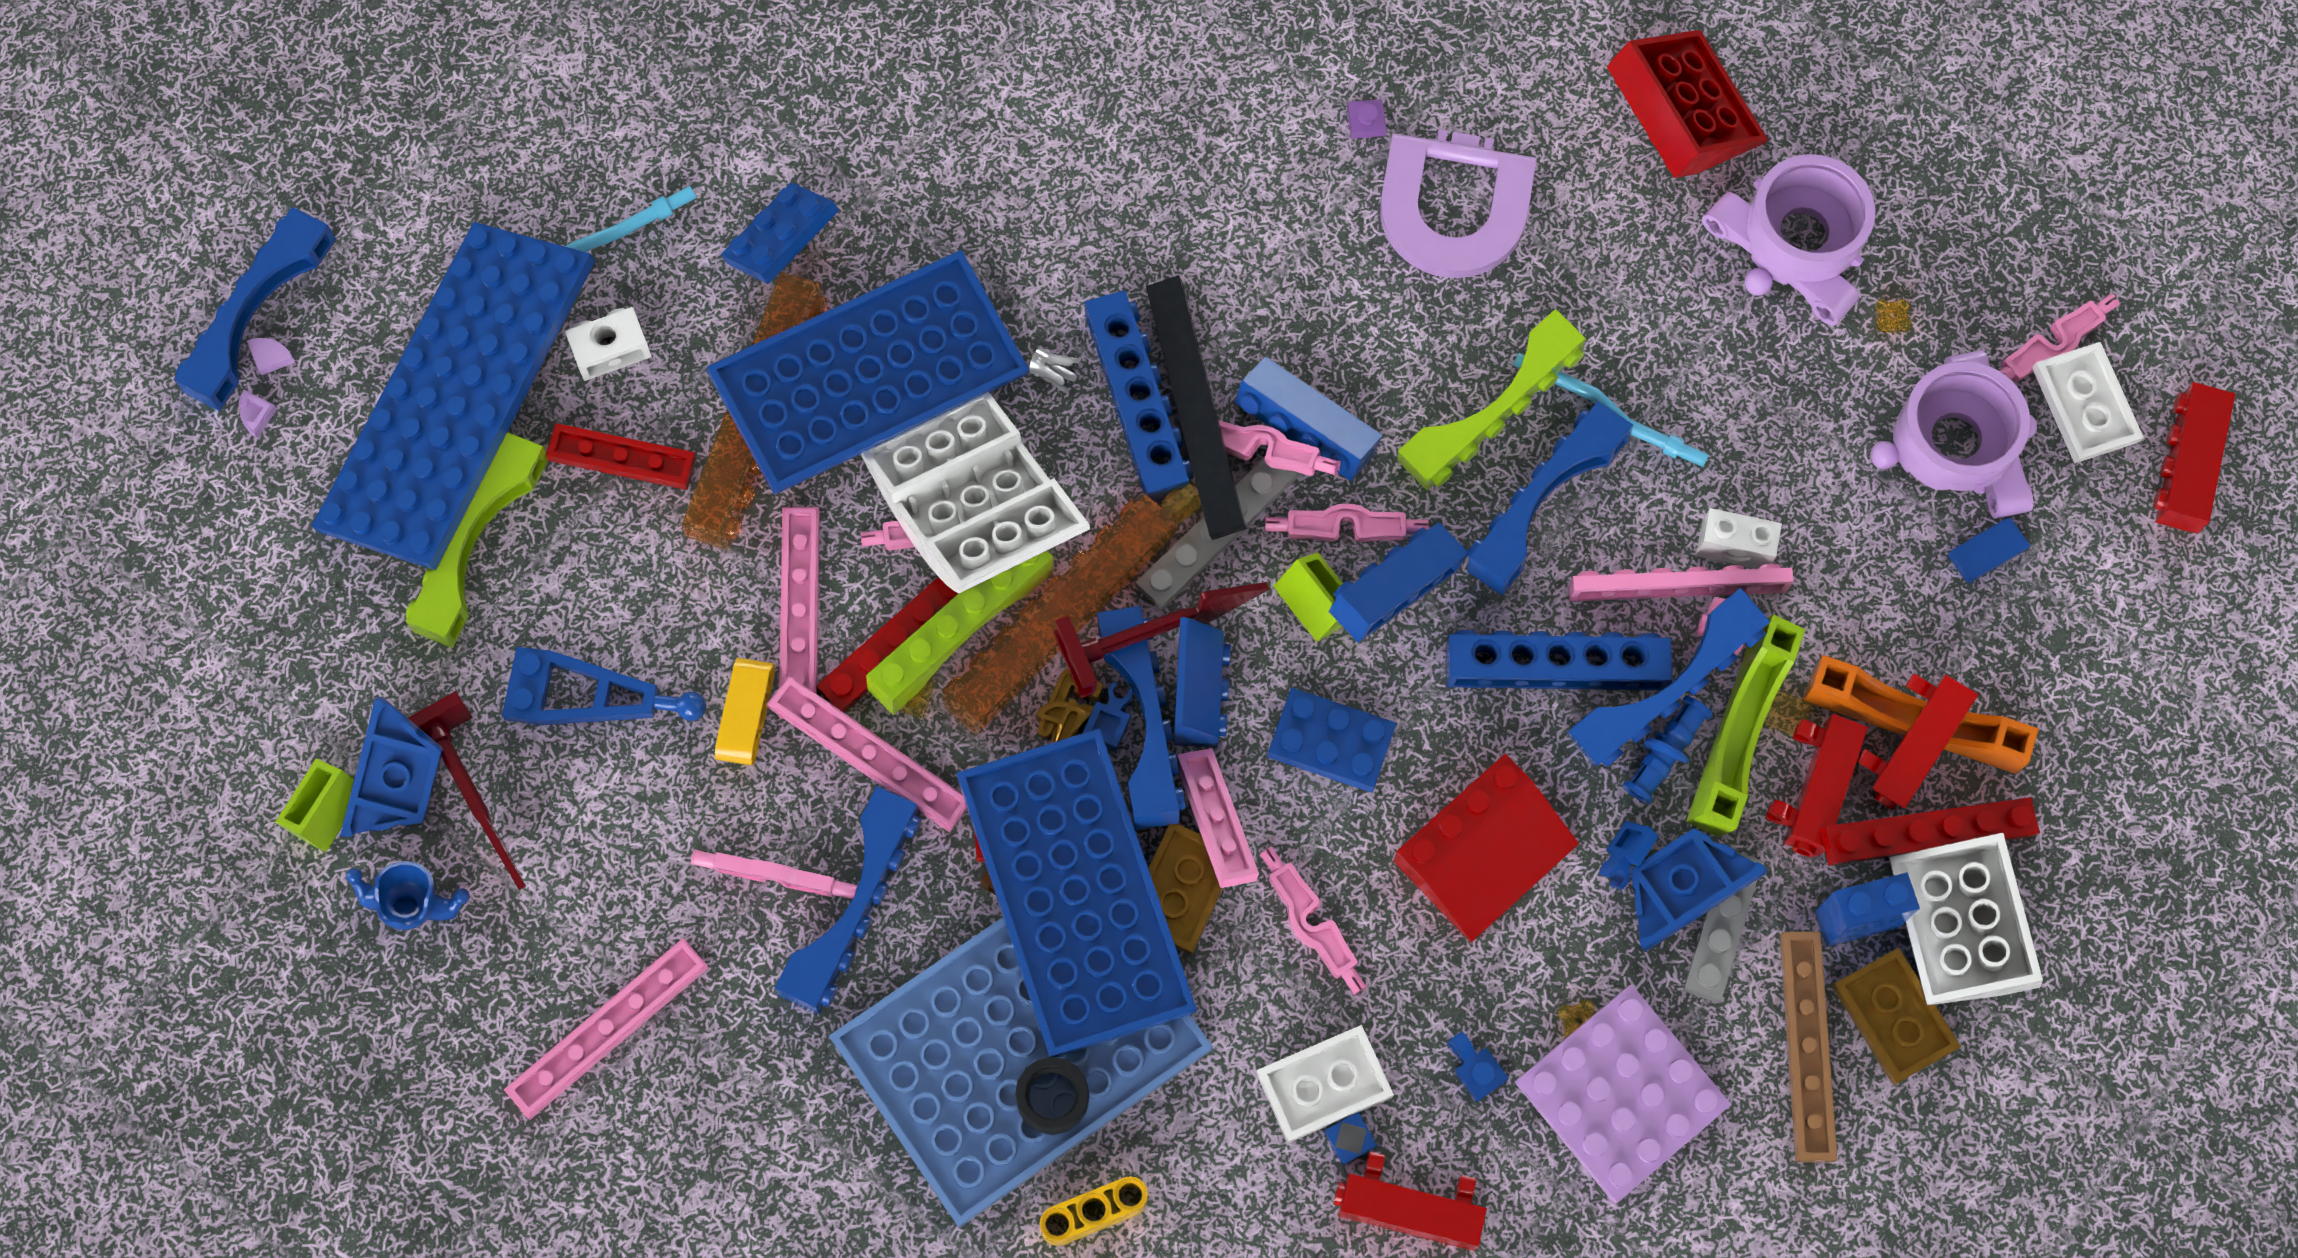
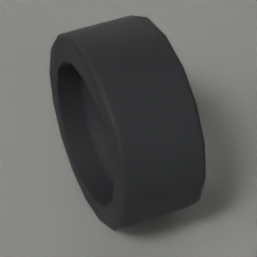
(1048, 1066)

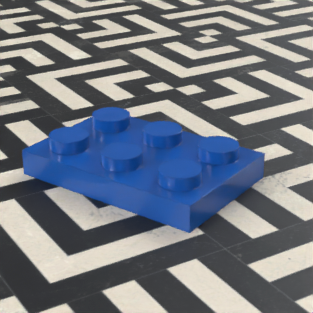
(779, 232)
(1331, 740)

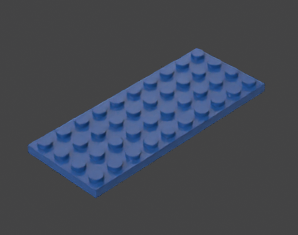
(453, 395)

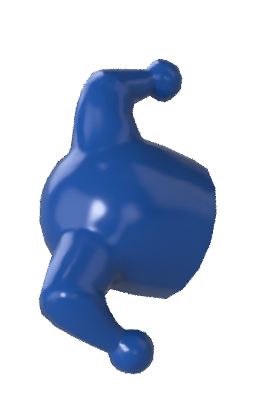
(405, 896)

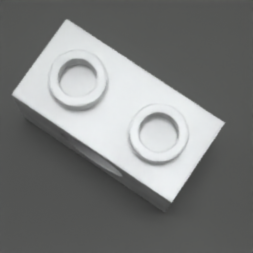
(599, 359)
(1738, 539)

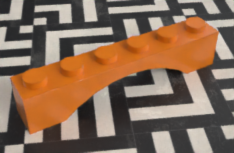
(1858, 695)

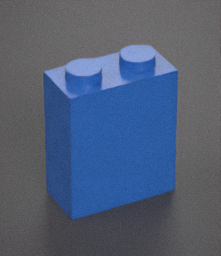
(1867, 909)

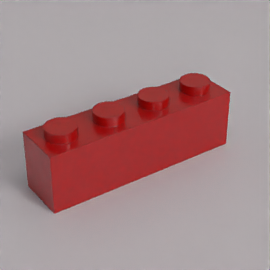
(2194, 457)

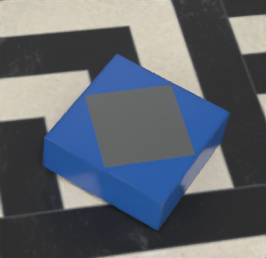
(1350, 1139)

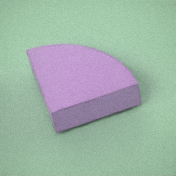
(269, 355)
(255, 412)

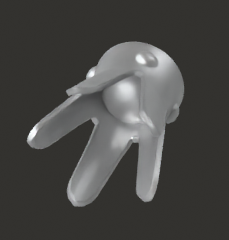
(1048, 366)

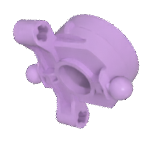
(1804, 186)
(1997, 412)

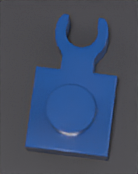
(1111, 718)

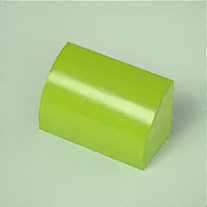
(1309, 593)
(318, 805)

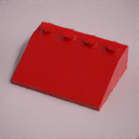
(1685, 101)
(1486, 848)

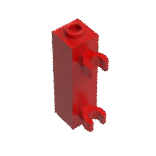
(1922, 742)
(1824, 785)
(1411, 1210)

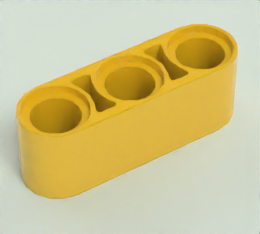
(744, 711)
(1105, 1195)

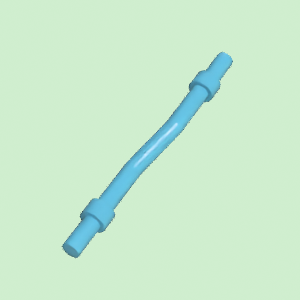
(660, 208)
(1671, 445)

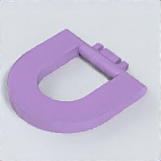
(1454, 255)

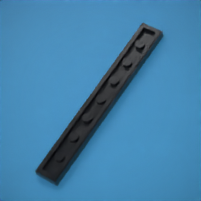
(1196, 408)

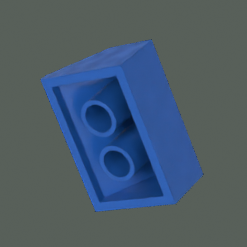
(1200, 685)

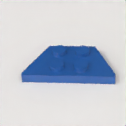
(392, 773)
(1686, 883)

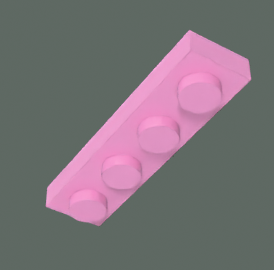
(1217, 818)

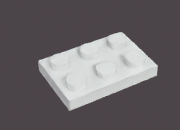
(2087, 402)
(1324, 1083)

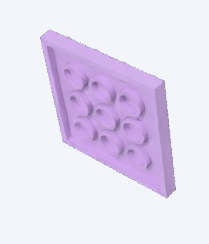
(1622, 1093)

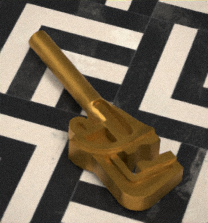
(1065, 718)

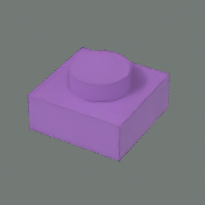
(1366, 118)

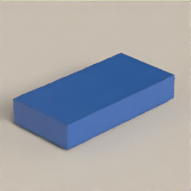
(1988, 550)

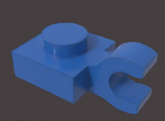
(1627, 848)
(1478, 1071)

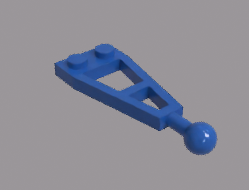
(531, 682)

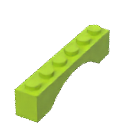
(1440, 448)
(441, 605)
(923, 653)
(1726, 774)

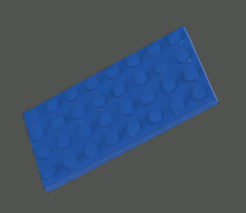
(867, 371)
(1075, 893)

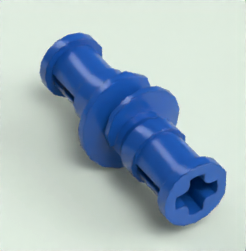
(1667, 749)

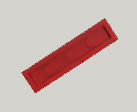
(621, 456)

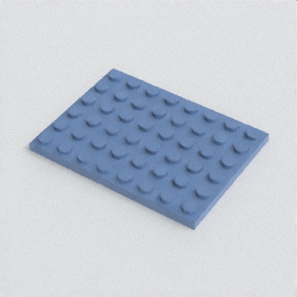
(948, 1062)

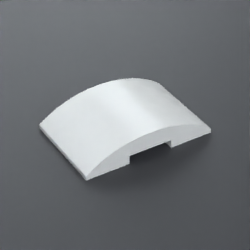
(972, 494)

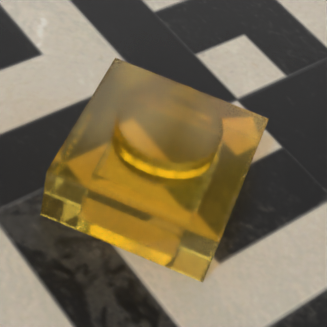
(1181, 503)

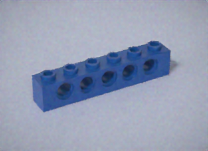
(1103, 317)
(1541, 673)

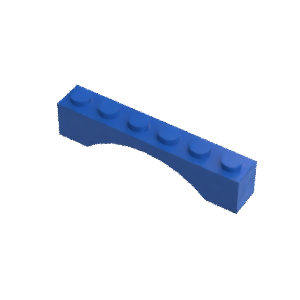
(293, 249)
(1591, 445)
(1726, 630)
(1151, 787)
(814, 969)

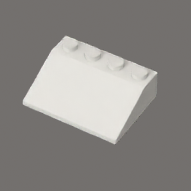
(1970, 922)

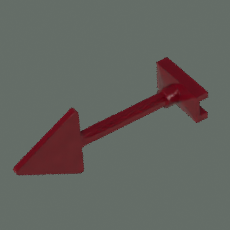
(1079, 655)
(437, 722)

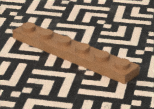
(1808, 1047)

